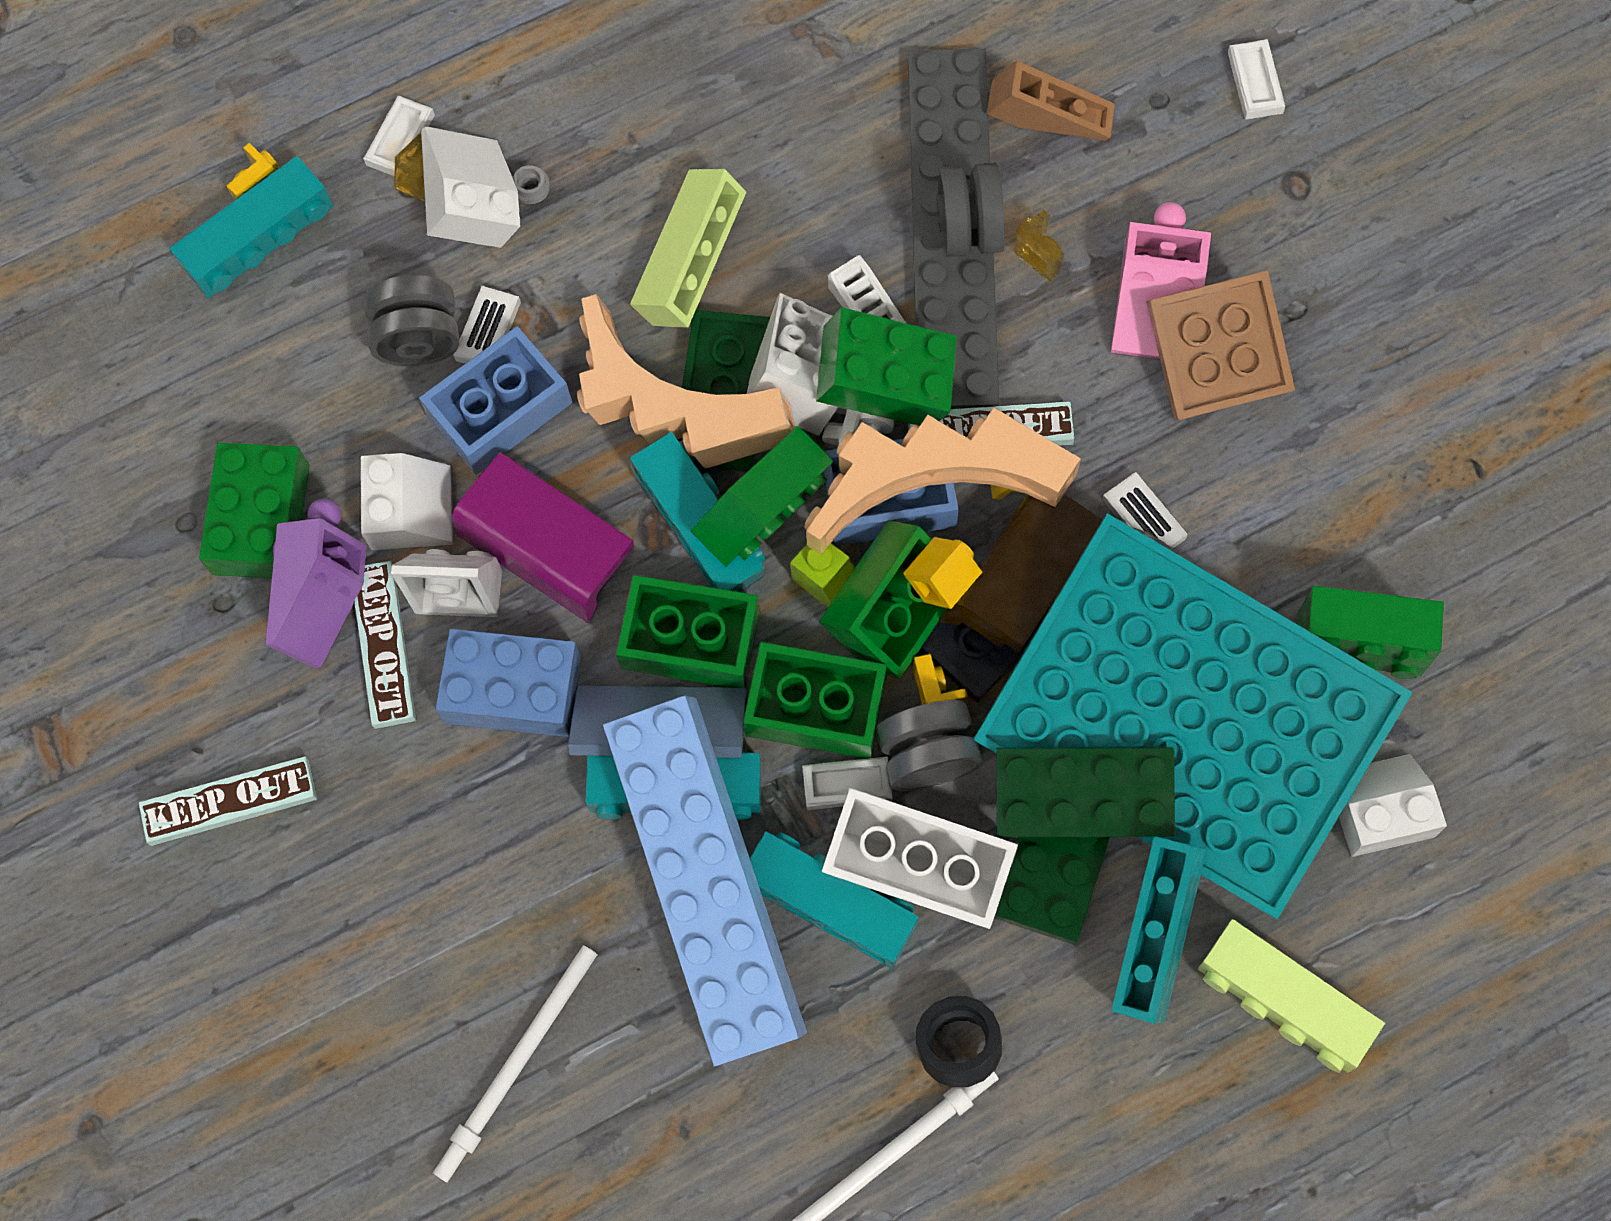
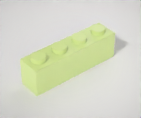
(688, 248)
(1290, 997)

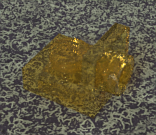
(409, 169)
(1038, 250)

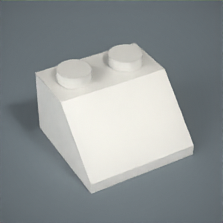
(405, 502)
(1391, 807)

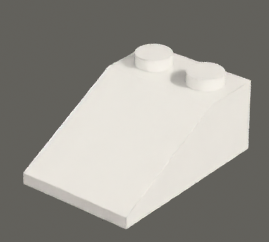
(468, 189)
(450, 583)

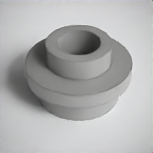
(531, 175)

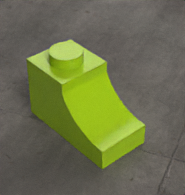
(821, 573)

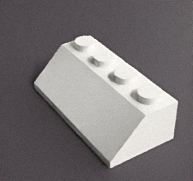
(919, 858)

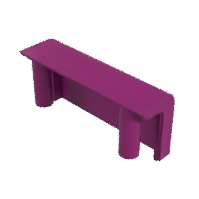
(540, 535)

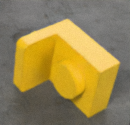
(262, 166)
(931, 682)

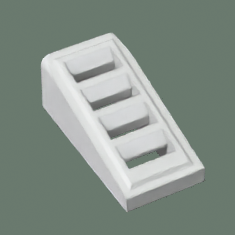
(850, 272)

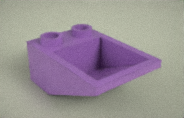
(313, 583)

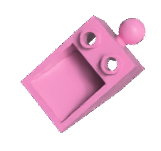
(1155, 264)

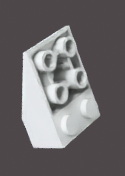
(792, 361)

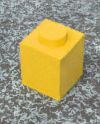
(943, 572)

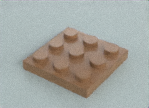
(1220, 345)

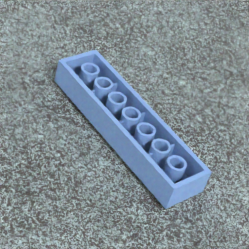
(705, 880)

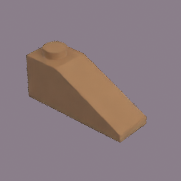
(1048, 104)

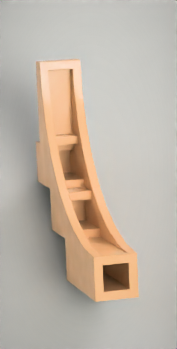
(711, 425)
(994, 453)

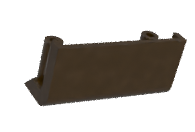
(1024, 570)

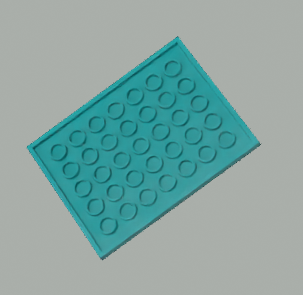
(1257, 708)

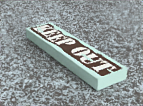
(1046, 419)
(384, 648)
(227, 801)

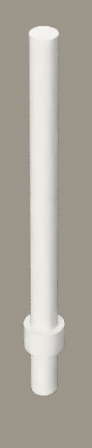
(956, 1101)
(467, 1137)

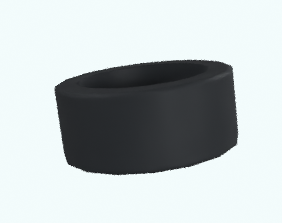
(959, 1009)

